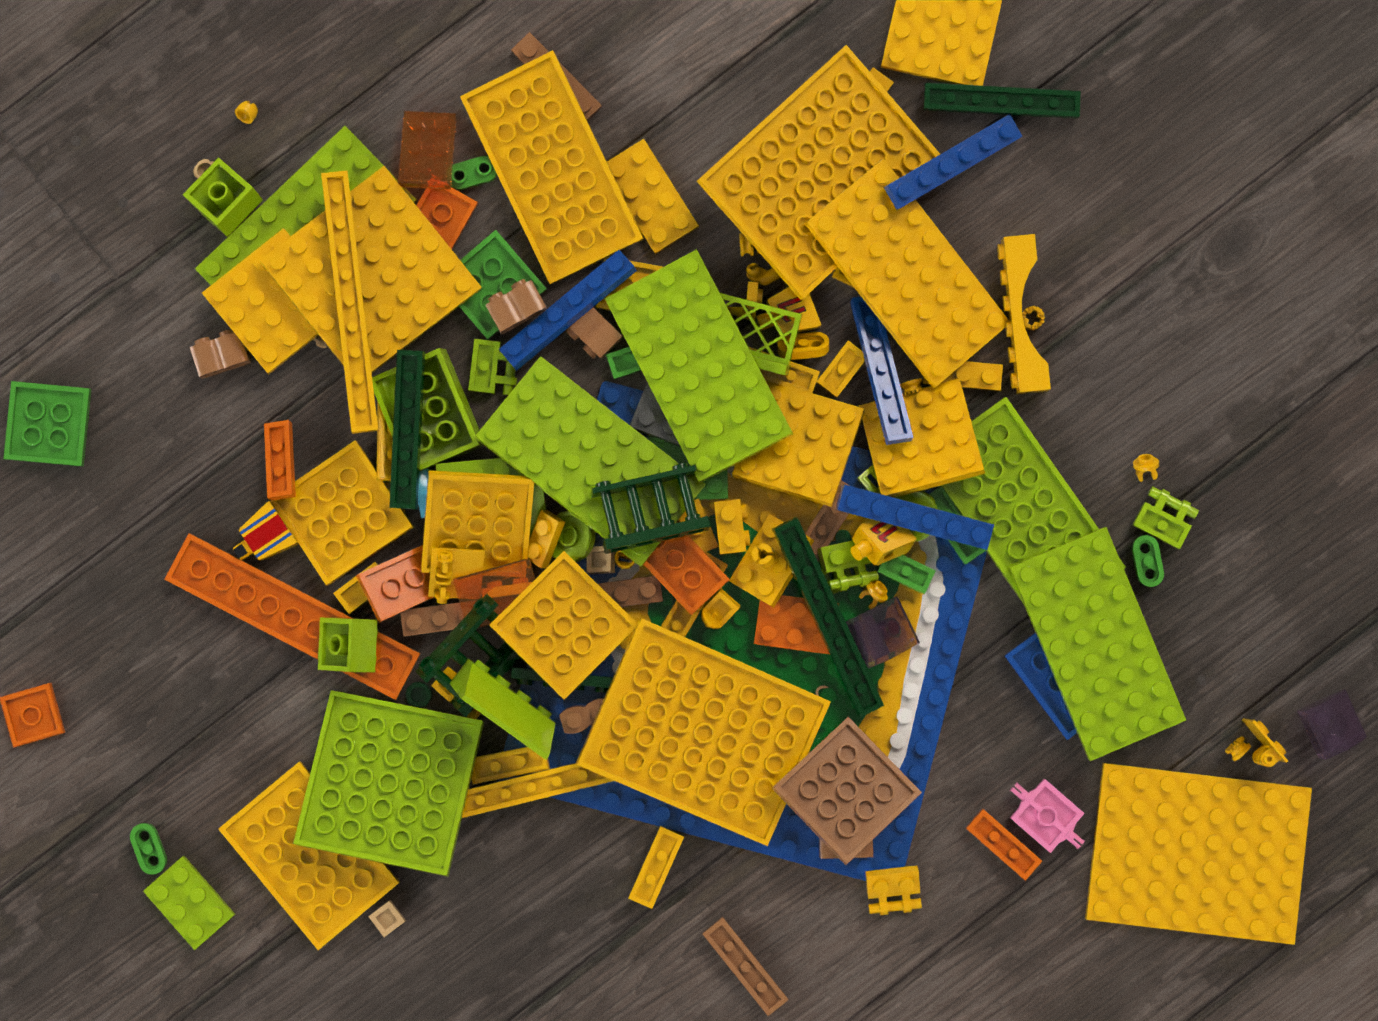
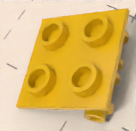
(451, 564)
(1269, 752)

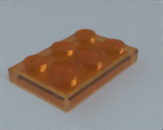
(427, 150)

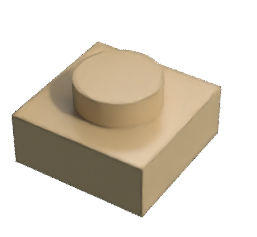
(599, 562)
(387, 918)

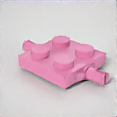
(1047, 815)

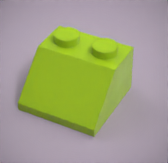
(223, 197)
(347, 644)

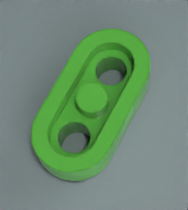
(472, 174)
(1149, 560)
(148, 848)

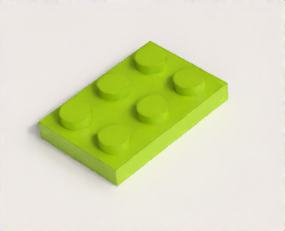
(189, 902)

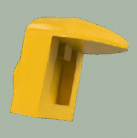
(753, 294)
(719, 610)

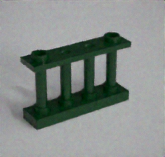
(642, 534)
(499, 662)

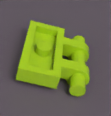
(485, 367)
(1161, 524)
(839, 557)

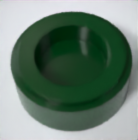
(418, 694)

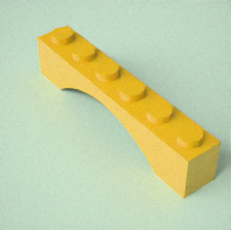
(1030, 369)

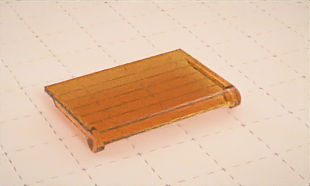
(500, 583)

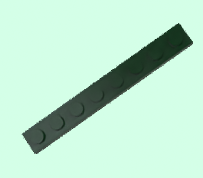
(828, 616)

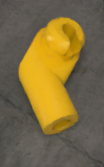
(761, 275)

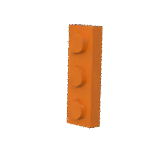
(279, 460)
(1003, 844)

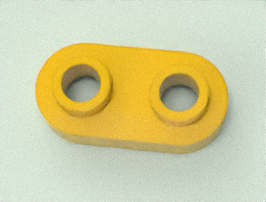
(806, 346)

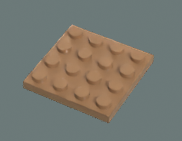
(846, 790)

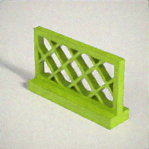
(769, 361)

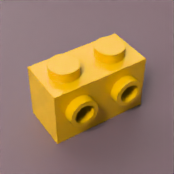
(729, 525)

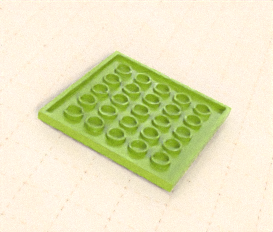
(389, 783)

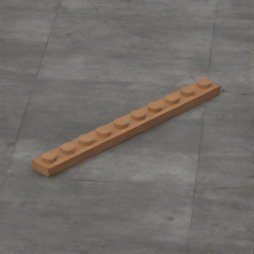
(448, 616)

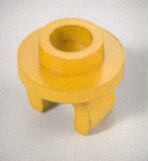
(1146, 463)
(877, 591)

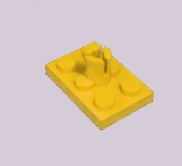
(764, 567)

